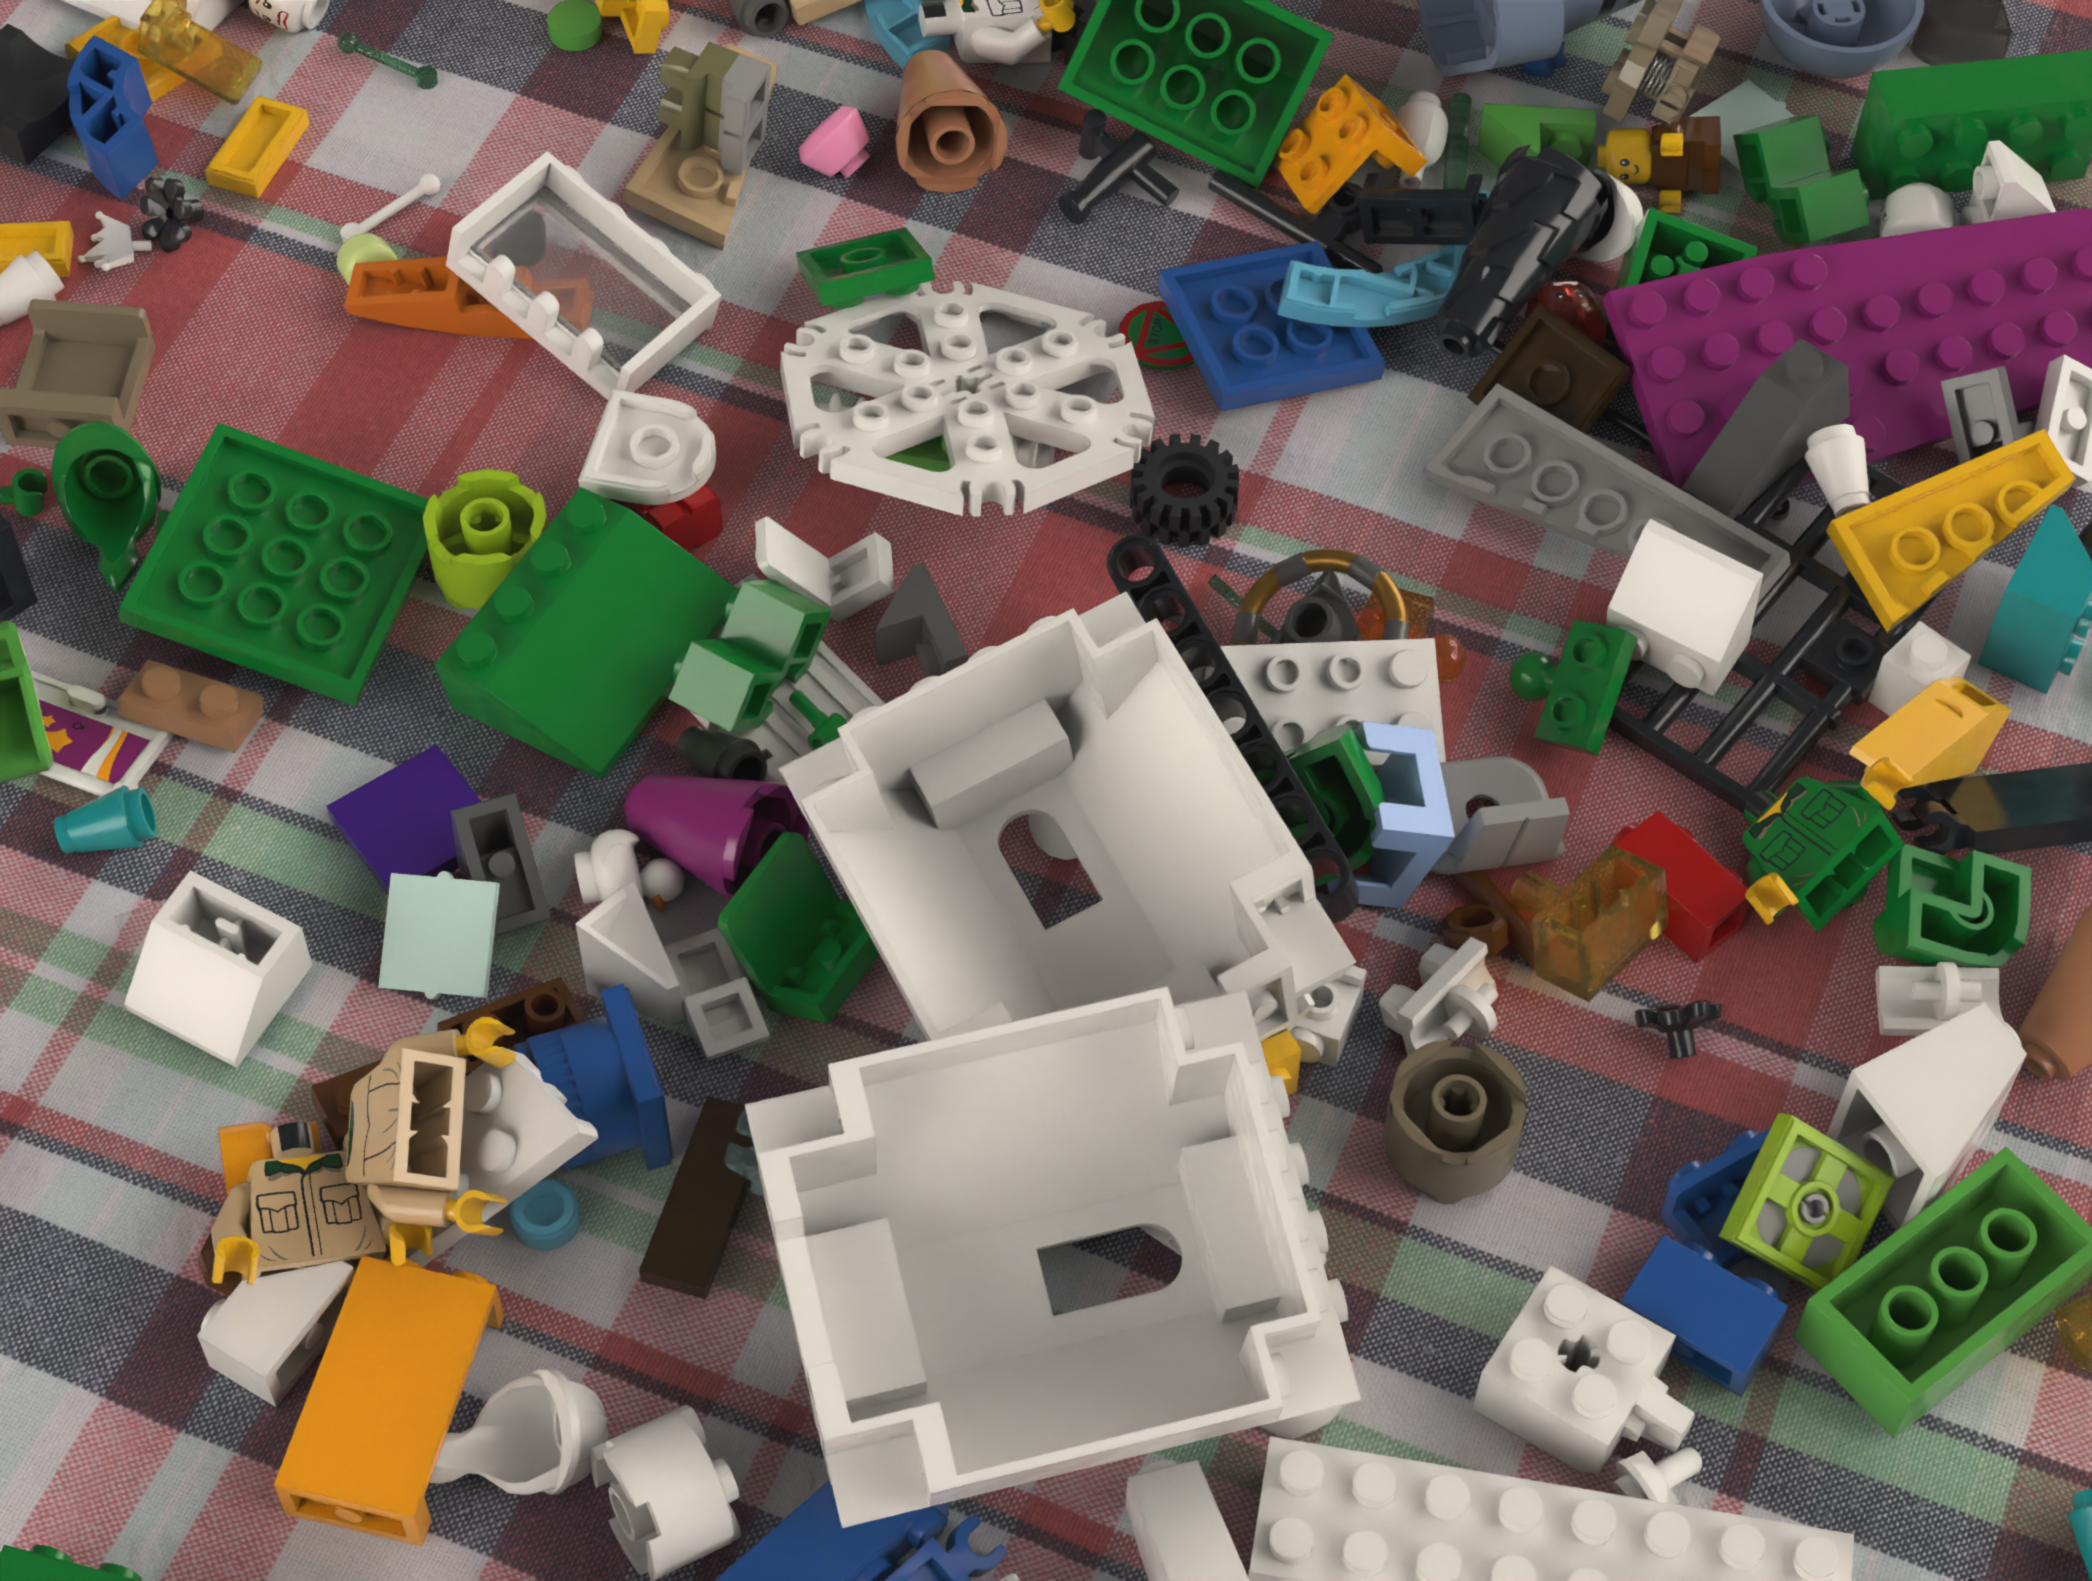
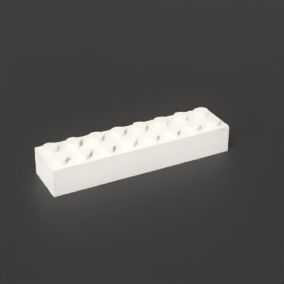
(1401, 1519)

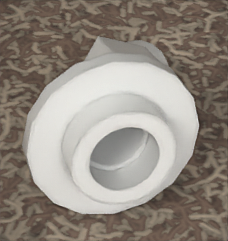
(1654, 1481)

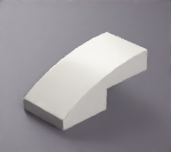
(716, 995)

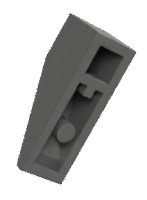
(1771, 428)

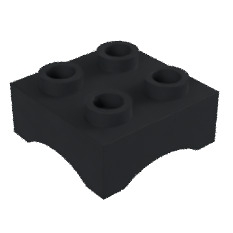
(31, 96)

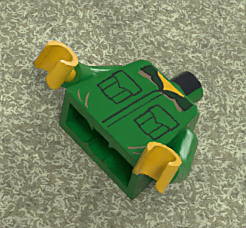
(1820, 842)

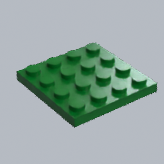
(282, 565)

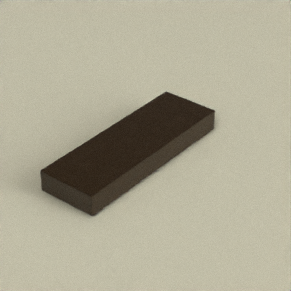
(699, 1206)

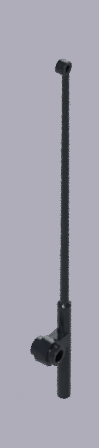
(1331, 227)

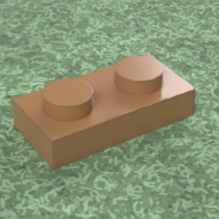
(191, 706)

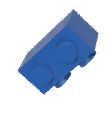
(1718, 1319)

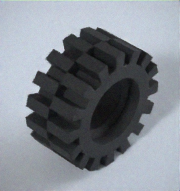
(1184, 516)

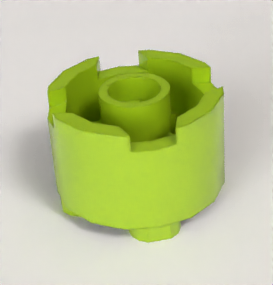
(481, 533)

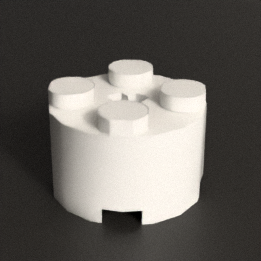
(666, 1493)

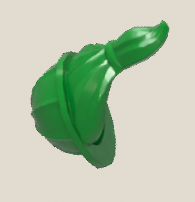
(107, 494)

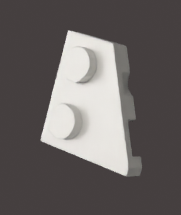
(2067, 414)

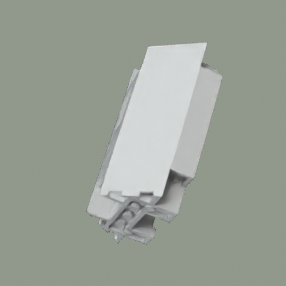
(1150, 791)
(916, 1225)

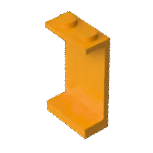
(385, 1398)

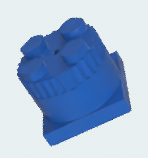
(607, 1081)

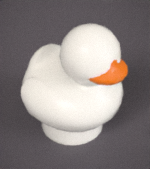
(614, 864)

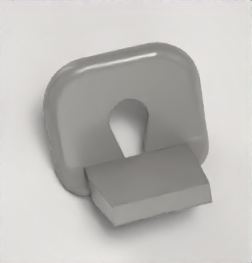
(1516, 831)

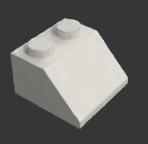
(1685, 607)

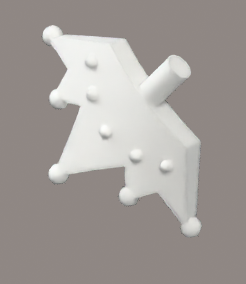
(114, 245)

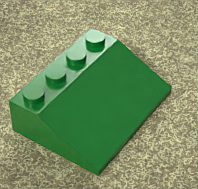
(1200, 74)
(584, 635)

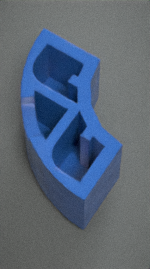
(108, 113)

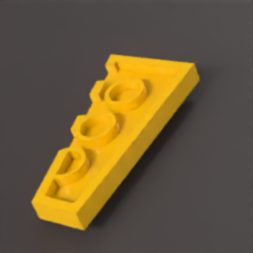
(1939, 528)

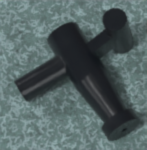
(1117, 167)

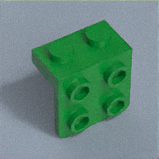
(797, 934)

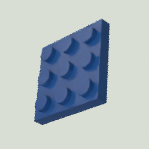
(1248, 350)

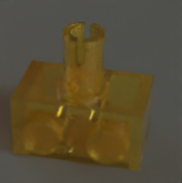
(1594, 923)

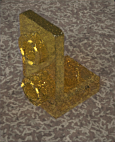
(195, 52)

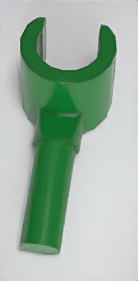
(26, 492)
(824, 726)

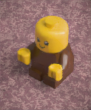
(1673, 155)

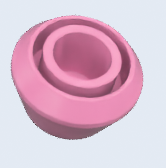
(837, 144)

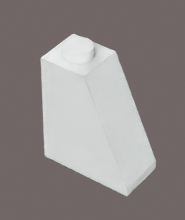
(1180, 1525)

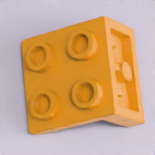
(1337, 140)

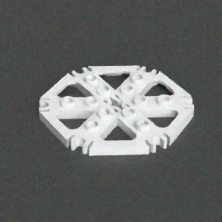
(967, 399)

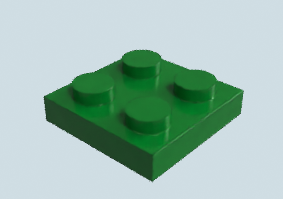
(865, 266)

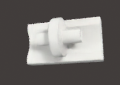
(1924, 997)
(1449, 1003)

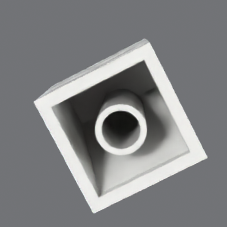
(1929, 1106)

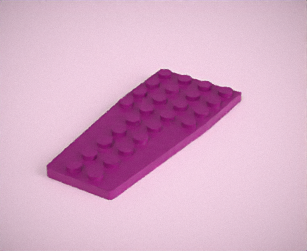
(1885, 306)

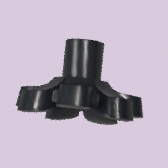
(168, 213)
(1678, 1023)

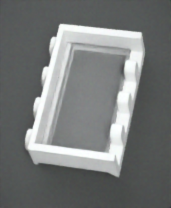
(581, 277)

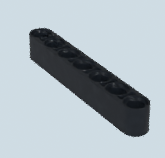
(1164, 596)

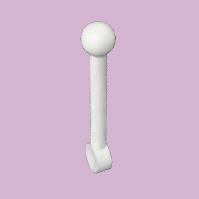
(428, 185)

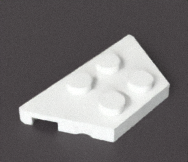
(510, 1139)

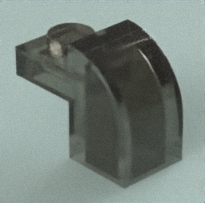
(1961, 32)

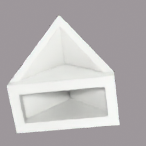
(624, 948)

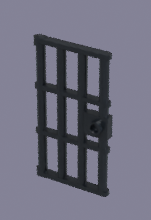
(1824, 647)

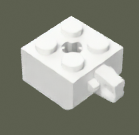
(1581, 1376)

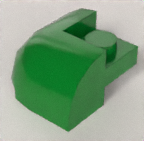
(1341, 788)
(1954, 909)

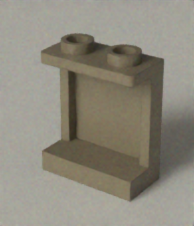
(78, 369)

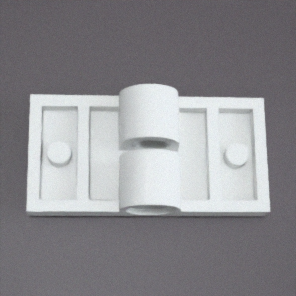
(1336, 684)

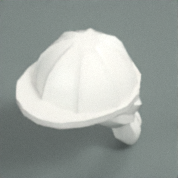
(529, 1436)

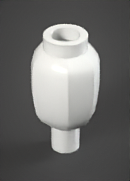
(1428, 129)

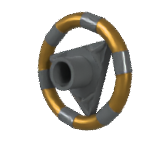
(1324, 610)

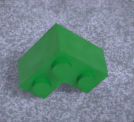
(1674, 247)

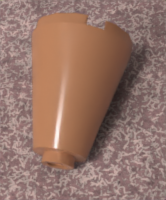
(946, 125)
(2060, 1019)

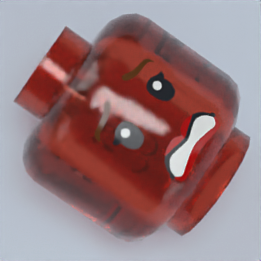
(1573, 304)

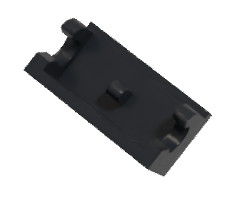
(1420, 214)

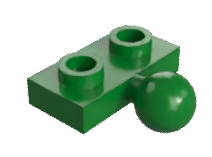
(1581, 688)

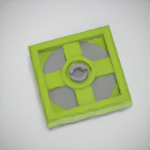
(1806, 1204)

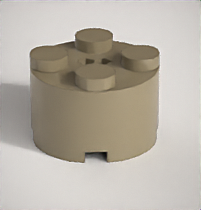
(1454, 1120)

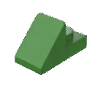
(1515, 126)

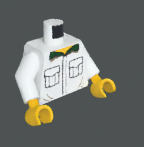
(998, 29)

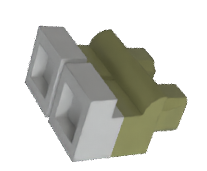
(716, 102)

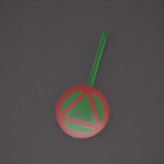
(1155, 337)

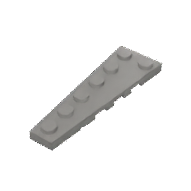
(1576, 486)

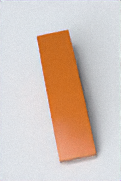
(425, 297)

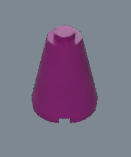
(713, 824)

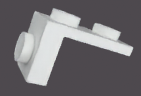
(841, 583)

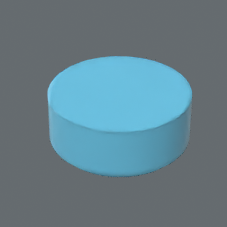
(546, 1215)

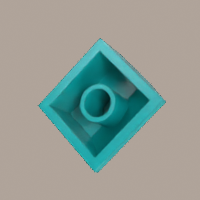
(2043, 608)

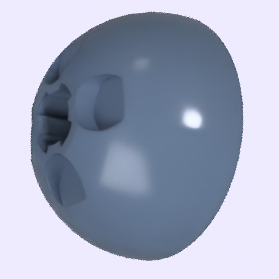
(1840, 35)

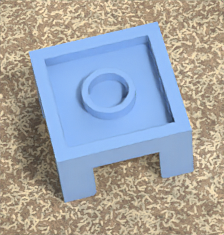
(1414, 820)

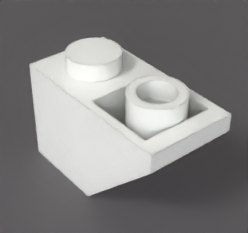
(2005, 188)

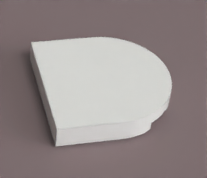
(648, 450)

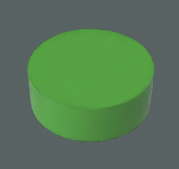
(574, 25)

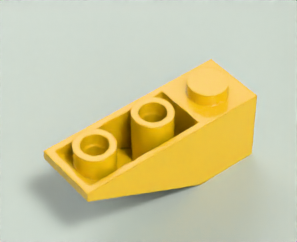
(1937, 732)

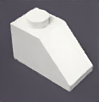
(275, 1327)

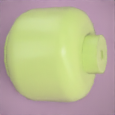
(361, 249)

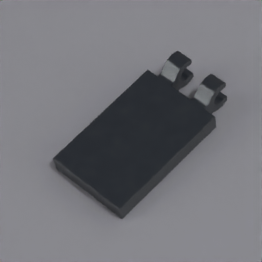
(2003, 810)

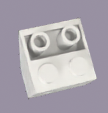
(216, 968)

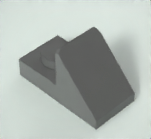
(1982, 413)
(919, 626)
(496, 848)

